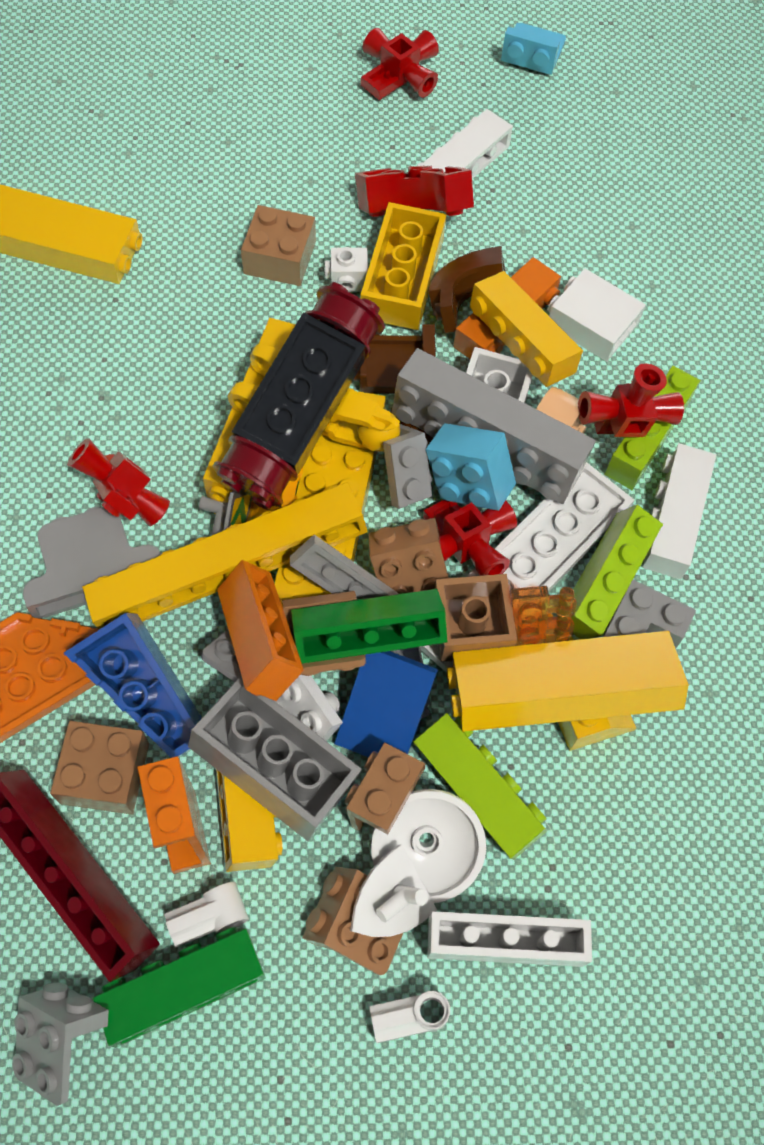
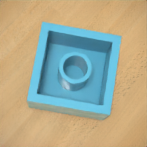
(471, 466)

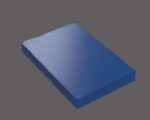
(385, 703)

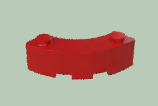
(417, 188)

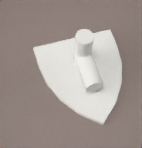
(391, 898)

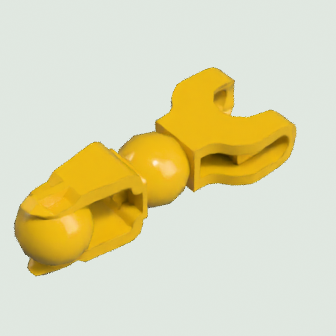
(355, 422)

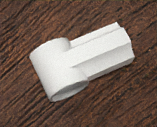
(215, 912)
(403, 1017)

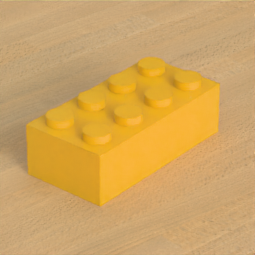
(404, 264)

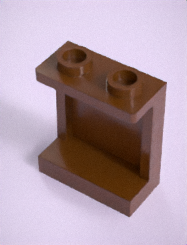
(388, 358)

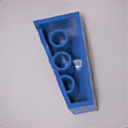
(139, 680)

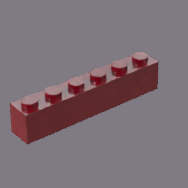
(71, 878)

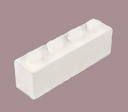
(474, 145)
(679, 509)
(509, 939)

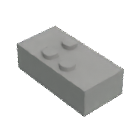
(274, 758)

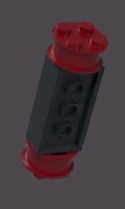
(299, 395)

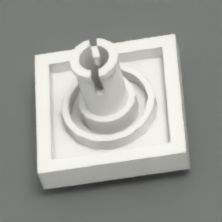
(311, 706)

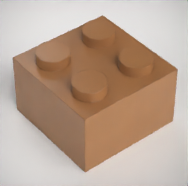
(278, 245)
(476, 613)
(100, 767)

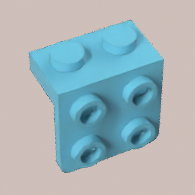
(532, 47)

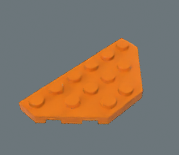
(36, 671)

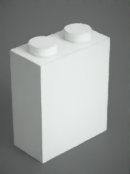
(596, 313)

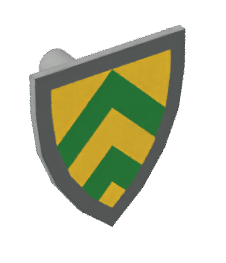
(228, 513)

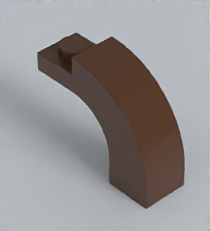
(456, 282)

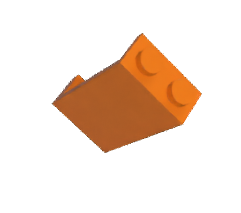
(174, 814)

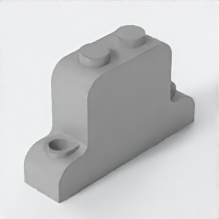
(77, 554)

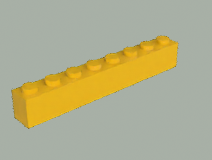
(202, 566)

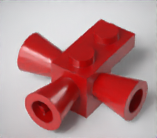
(399, 63)
(632, 405)
(119, 483)
(467, 533)

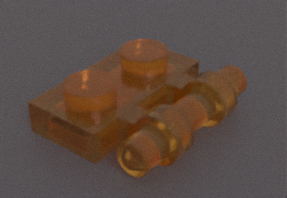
(531, 612)

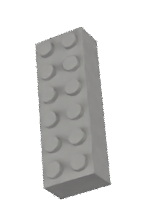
(541, 449)

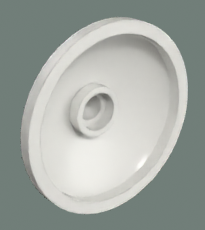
(457, 847)

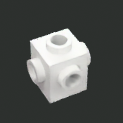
(347, 267)

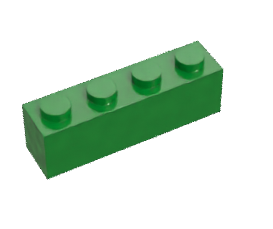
(369, 626)
(180, 986)

